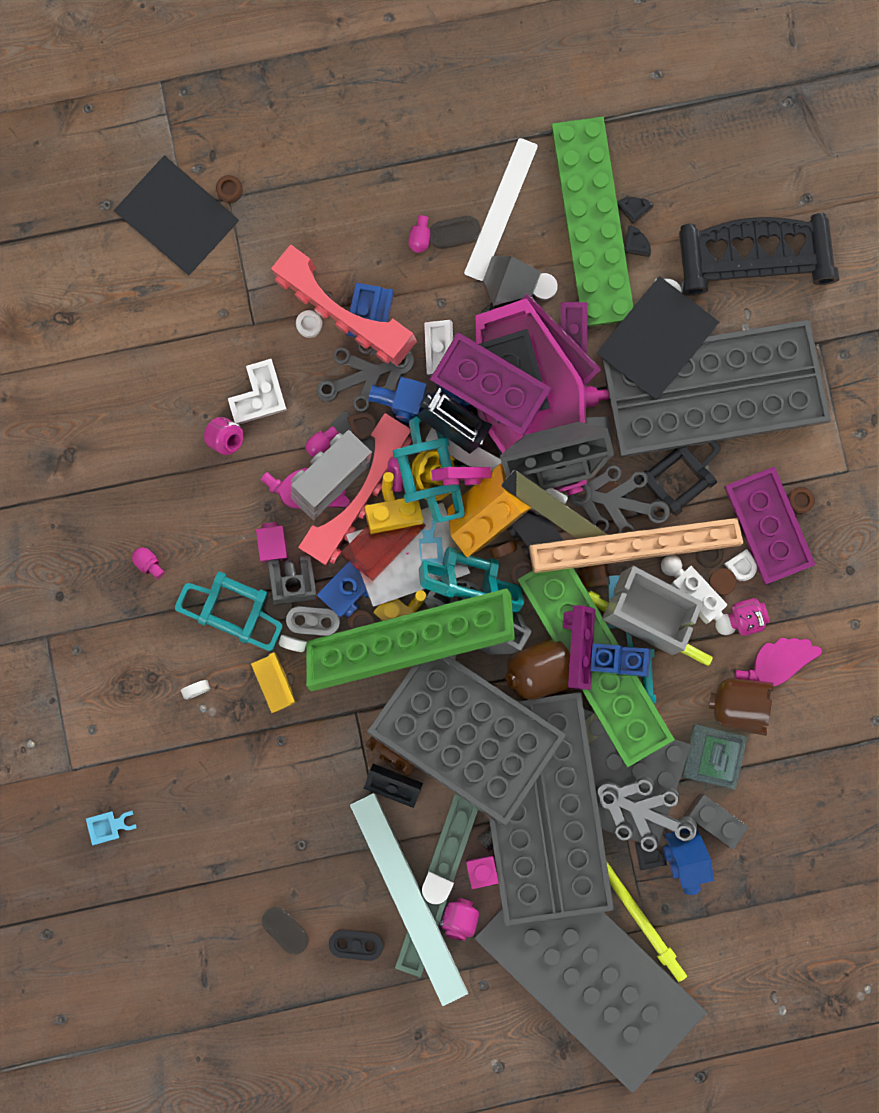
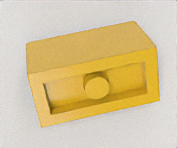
(274, 683)

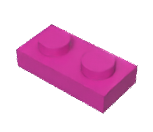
(453, 475)

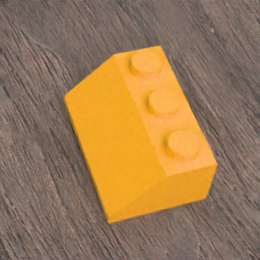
(487, 511)

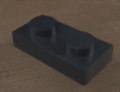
(393, 785)

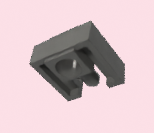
(304, 581)

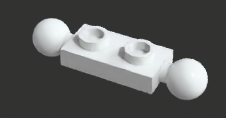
(694, 585)

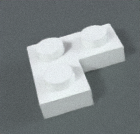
(437, 340)
(263, 400)

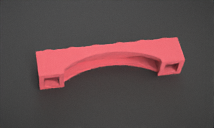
(388, 338)
(325, 541)

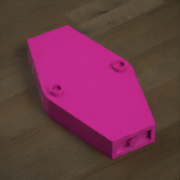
(557, 372)

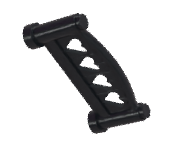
(813, 258)

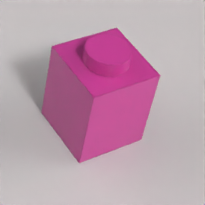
(272, 542)
(482, 871)

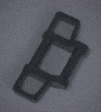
(706, 478)

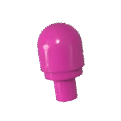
(420, 235)
(593, 396)
(320, 441)
(393, 467)
(147, 562)

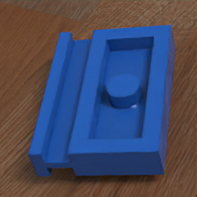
(371, 303)

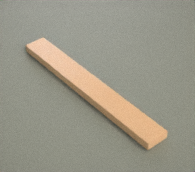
(635, 545)

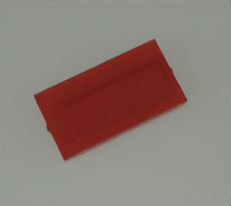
(376, 551)

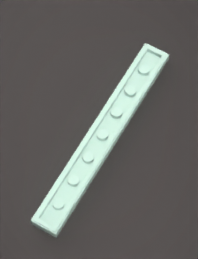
(409, 899)

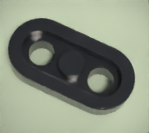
(356, 945)

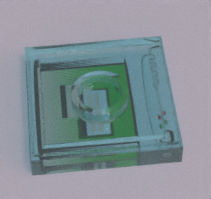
(714, 756)

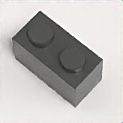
(716, 821)

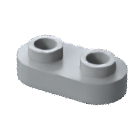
(313, 621)

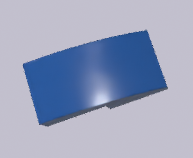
(620, 660)

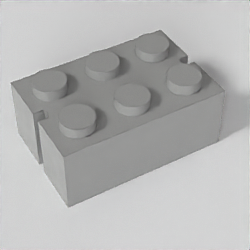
(330, 474)
(653, 610)

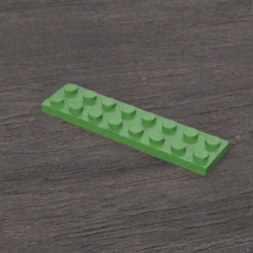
(592, 219)
(410, 640)
(615, 698)

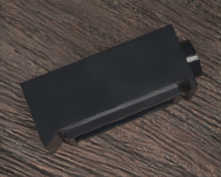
(453, 420)

